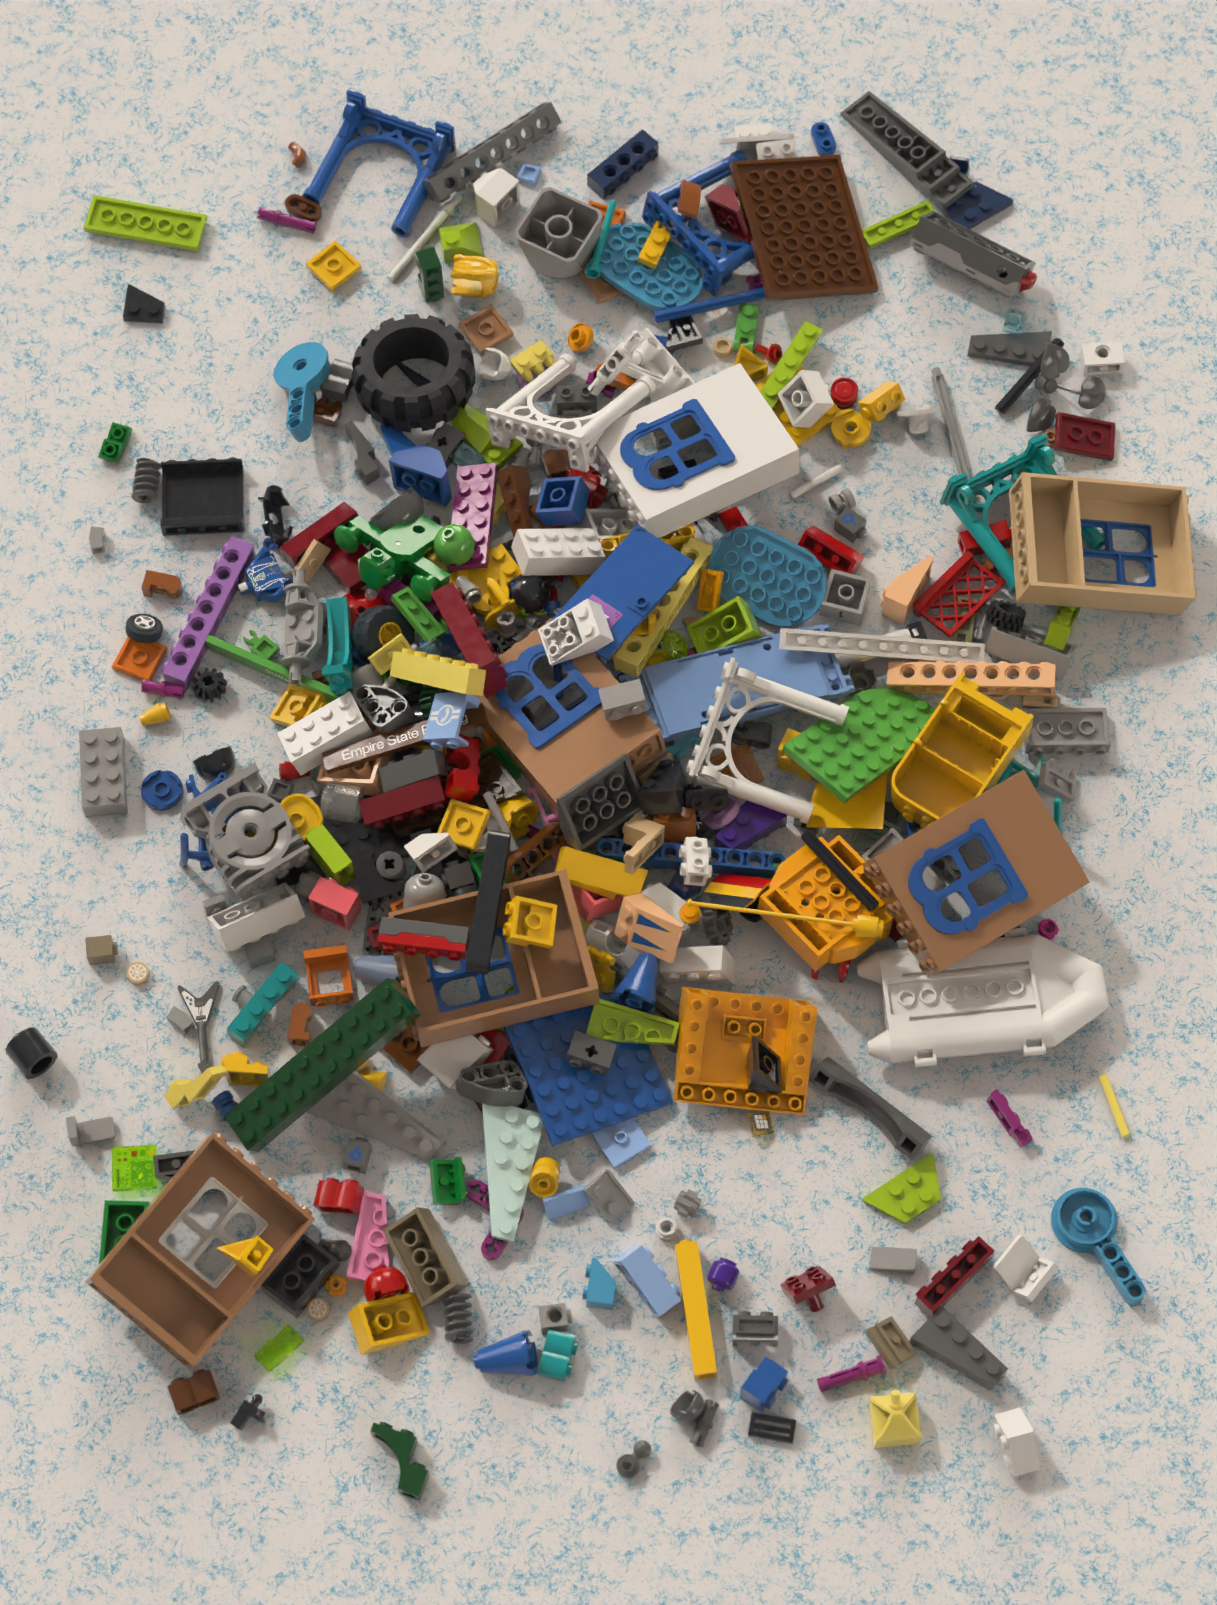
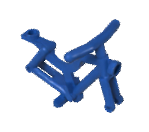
(202, 854)

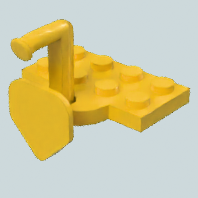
(493, 585)

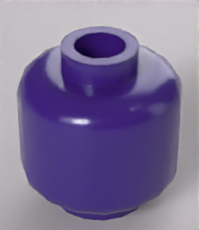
(723, 1275)

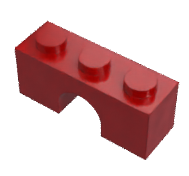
(463, 782)

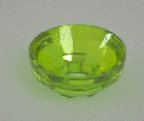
(674, 645)

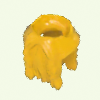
(474, 276)

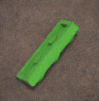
(417, 614)

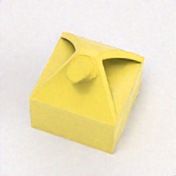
(894, 1419)

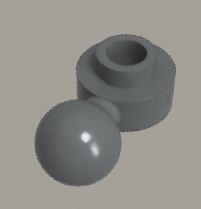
(641, 1450)

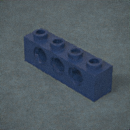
(626, 155)

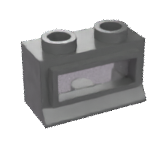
(755, 1328)

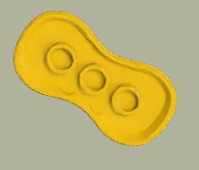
(302, 813)

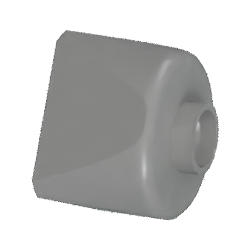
(559, 234)

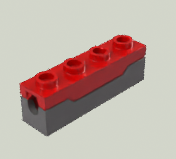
(423, 938)

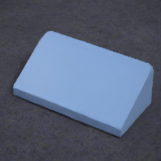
(565, 1202)

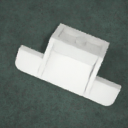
(748, 136)

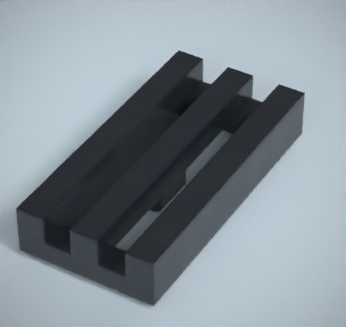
(769, 1436)

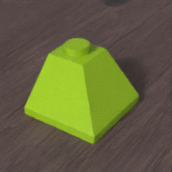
(461, 240)

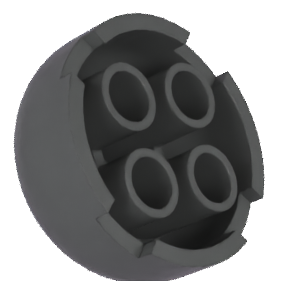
(399, 511)

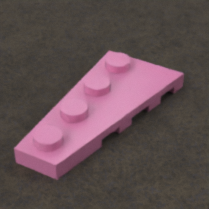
(369, 1242)

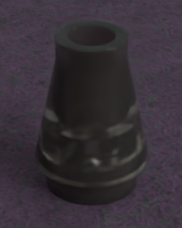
(338, 1248)

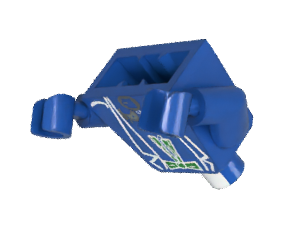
(265, 576)

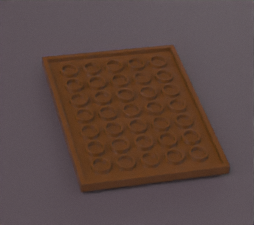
(803, 227)

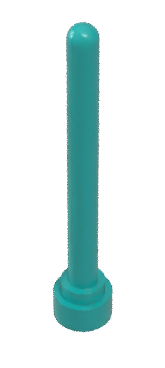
(594, 268)

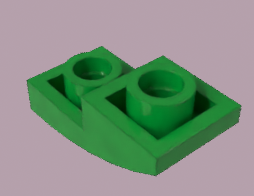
(116, 442)

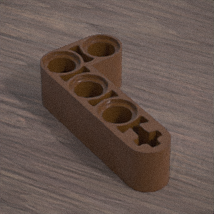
(552, 838)

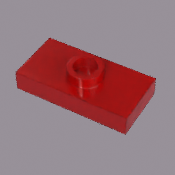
(732, 519)

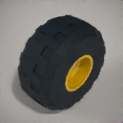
(378, 627)

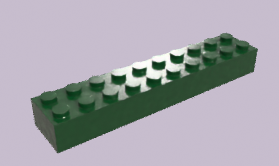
(322, 1065)

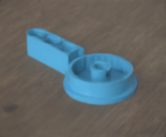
(300, 373)
(1095, 1236)

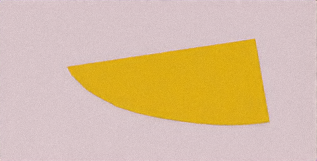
(861, 811)

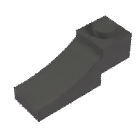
(365, 466)

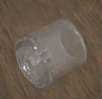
(341, 802)

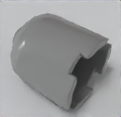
(423, 889)

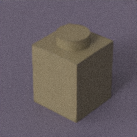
(101, 949)

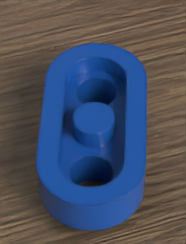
(822, 138)

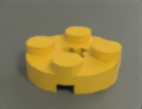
(843, 436)

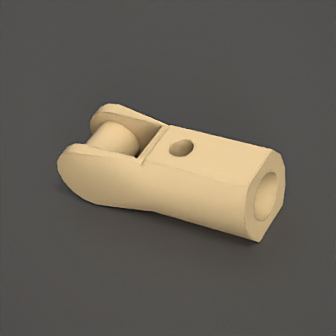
(1035, 701)

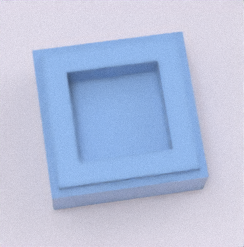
(529, 174)

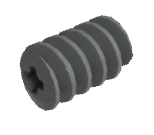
(146, 480)
(394, 859)
(456, 1318)

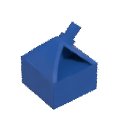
(562, 501)

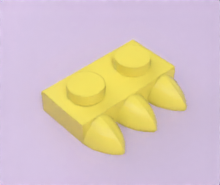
(532, 360)

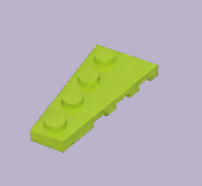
(628, 1025)

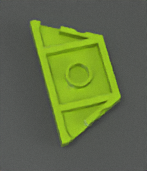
(908, 1192)

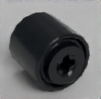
(31, 1053)

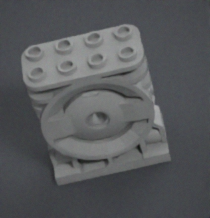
(261, 816)

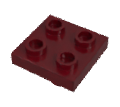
(808, 1287)

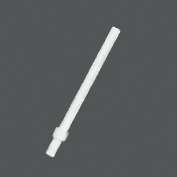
(446, 211)

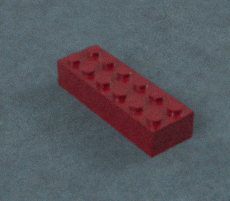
(469, 636)

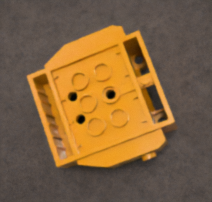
(808, 880)

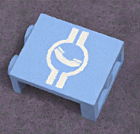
(446, 720)

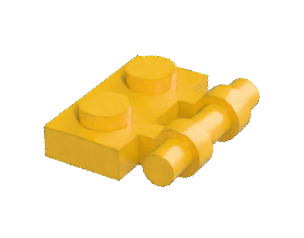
(604, 975)

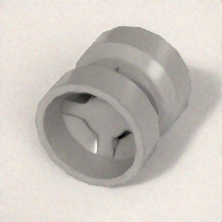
(841, 501)

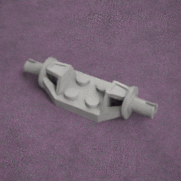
(302, 626)

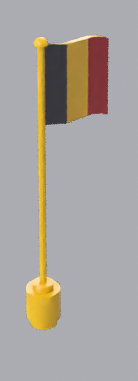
(739, 891)

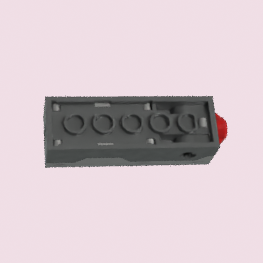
(973, 255)

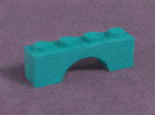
(262, 1002)

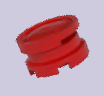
(844, 392)

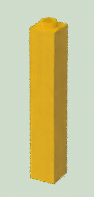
(695, 1310)

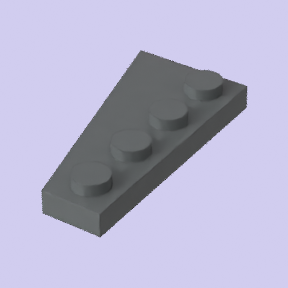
(1009, 347)

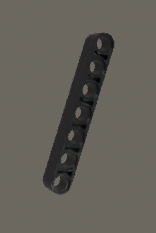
(488, 902)

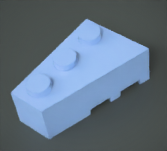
(648, 1279)

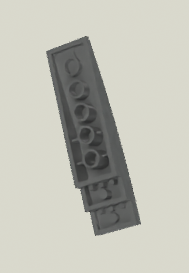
(908, 149)

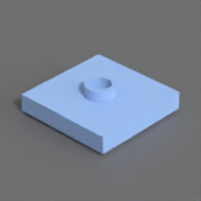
(621, 1142)

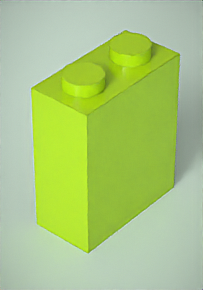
(329, 855)

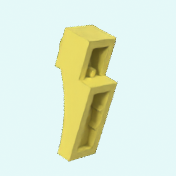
(185, 1091)

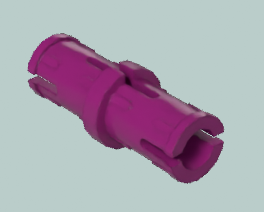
(163, 689)

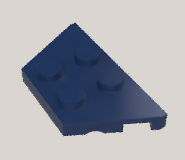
(977, 206)

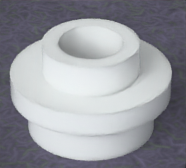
(666, 1222)

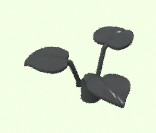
(1054, 362)

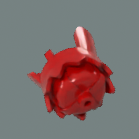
(593, 481)

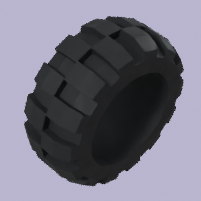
(408, 340)

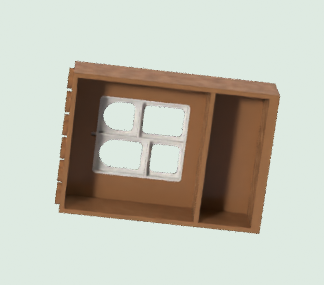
(164, 1289)

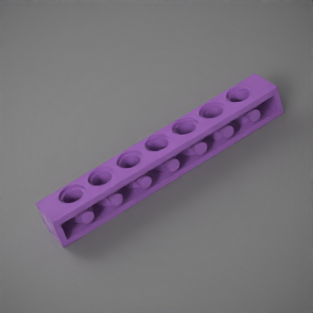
(233, 550)

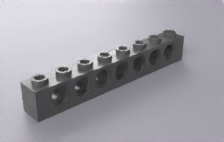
(436, 182)

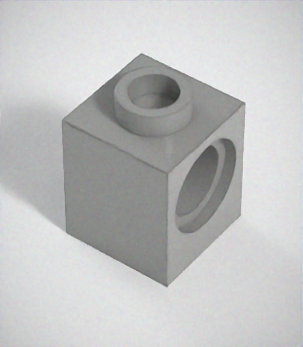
(548, 1310)

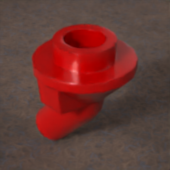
(772, 354)

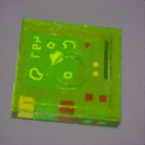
(133, 1168)

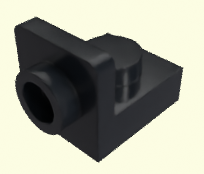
(410, 692)

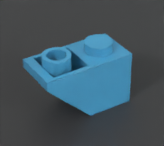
(601, 1287)

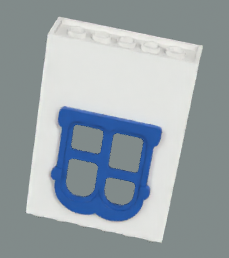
(738, 424)

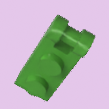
(746, 326)

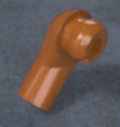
(299, 154)

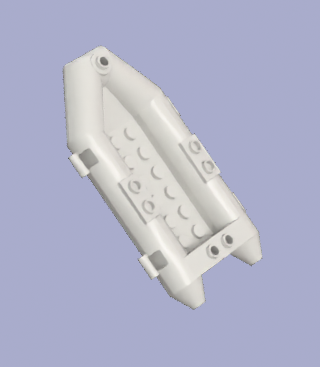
(996, 1000)

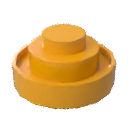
(580, 337)

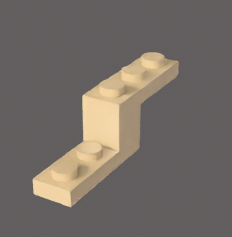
(644, 836)

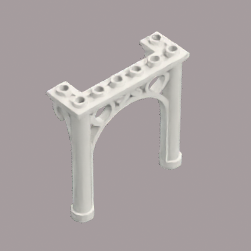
(507, 421)
(773, 693)

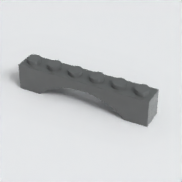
(900, 1129)

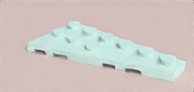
(510, 1152)

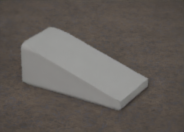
(893, 1259)

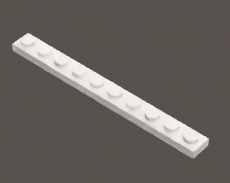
(880, 646)

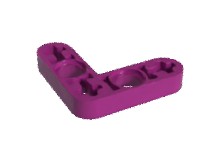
(477, 1198)

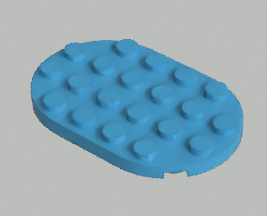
(670, 285)
(771, 574)

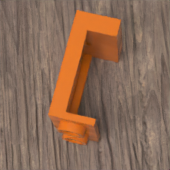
(328, 960)

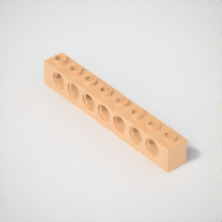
(1001, 685)

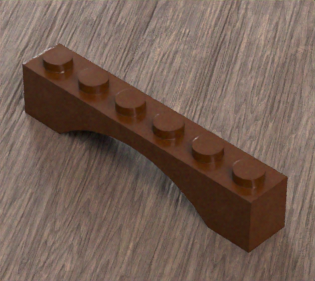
(515, 489)

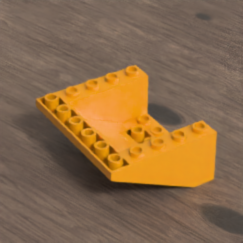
(716, 1041)

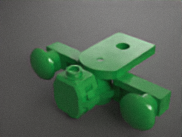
(395, 554)

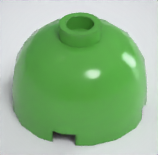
(454, 544)

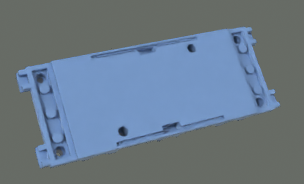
(684, 688)

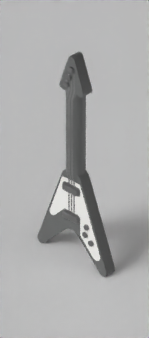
(200, 1011)

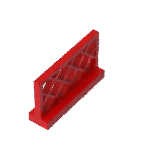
(942, 587)

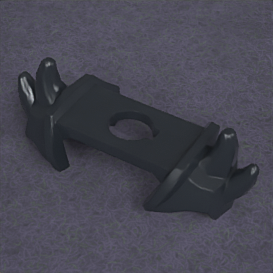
(272, 503)

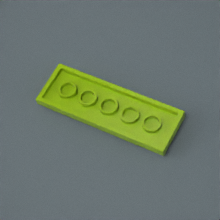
(145, 223)

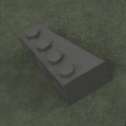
(957, 1348)

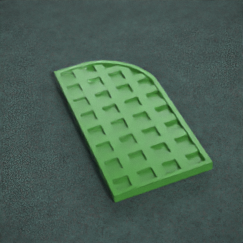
(868, 745)

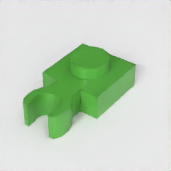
(262, 647)

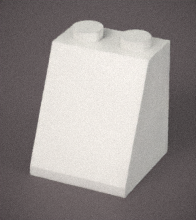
(671, 904)
(450, 1057)

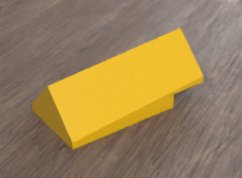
(599, 874)

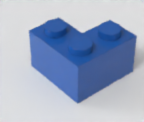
(763, 1383)

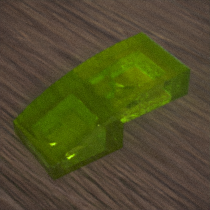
(279, 1348)

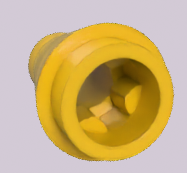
(155, 715)

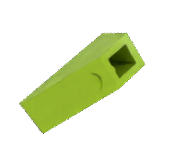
(1061, 626)

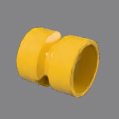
(544, 1177)

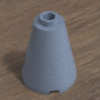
(375, 968)

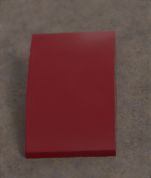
(345, 567)

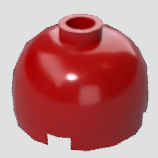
(385, 1283)

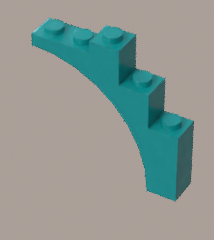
(340, 656)

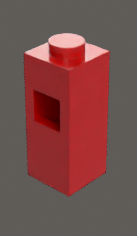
(999, 529)

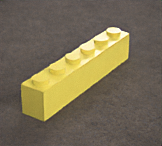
(437, 672)

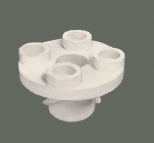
(917, 416)

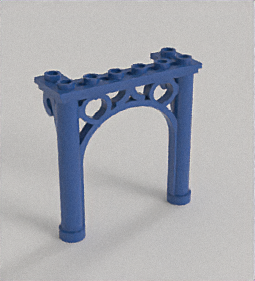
(356, 117)
(717, 266)

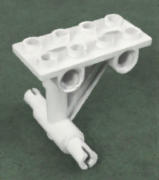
(642, 356)

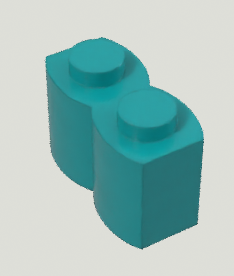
(557, 1355)

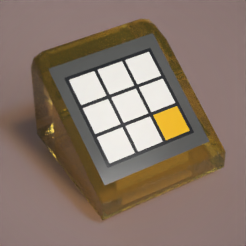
(760, 1123)

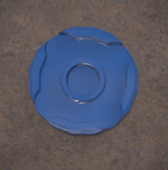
(162, 790)

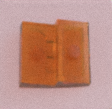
(744, 762)

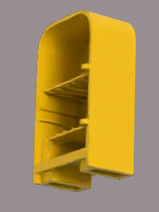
(957, 753)

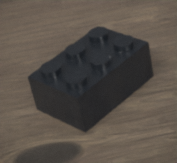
(300, 1275)

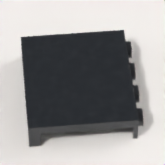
(202, 496)

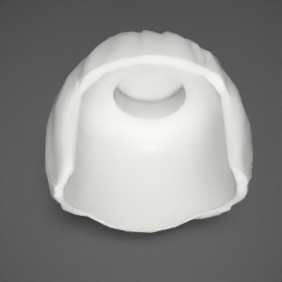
(494, 365)

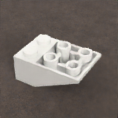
(576, 633)

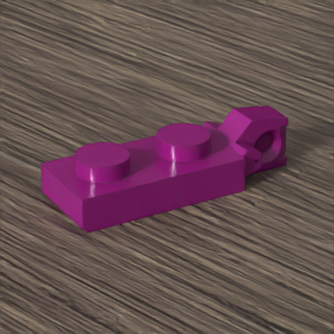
(1008, 1118)

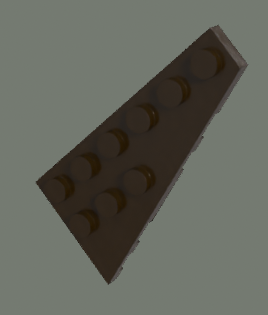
(492, 778)

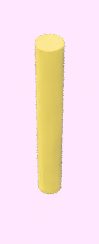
(1114, 1105)

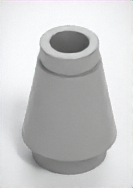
(471, 591)

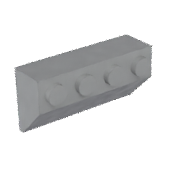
(1027, 647)

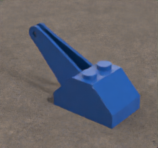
(417, 467)

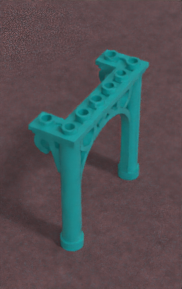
(960, 497)

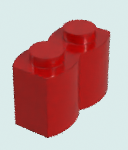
(338, 1196)

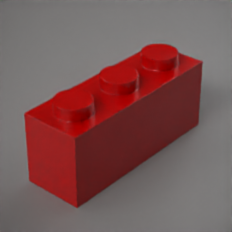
(831, 551)

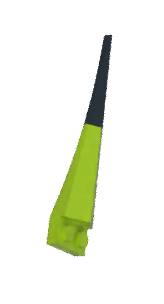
(474, 426)

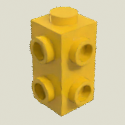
(882, 401)

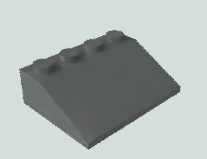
(599, 803)

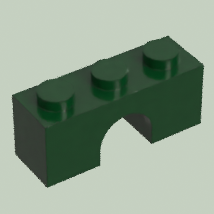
(430, 276)

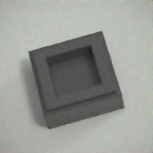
(280, 790)

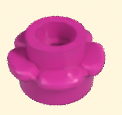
(1048, 923)

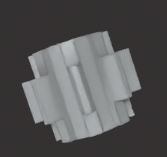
(687, 1203)

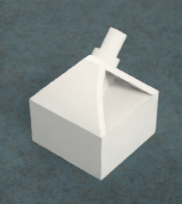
(495, 195)
(806, 398)

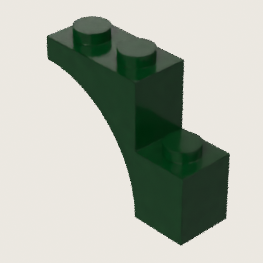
(403, 1444)

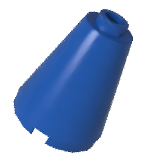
(639, 985)
(509, 1356)

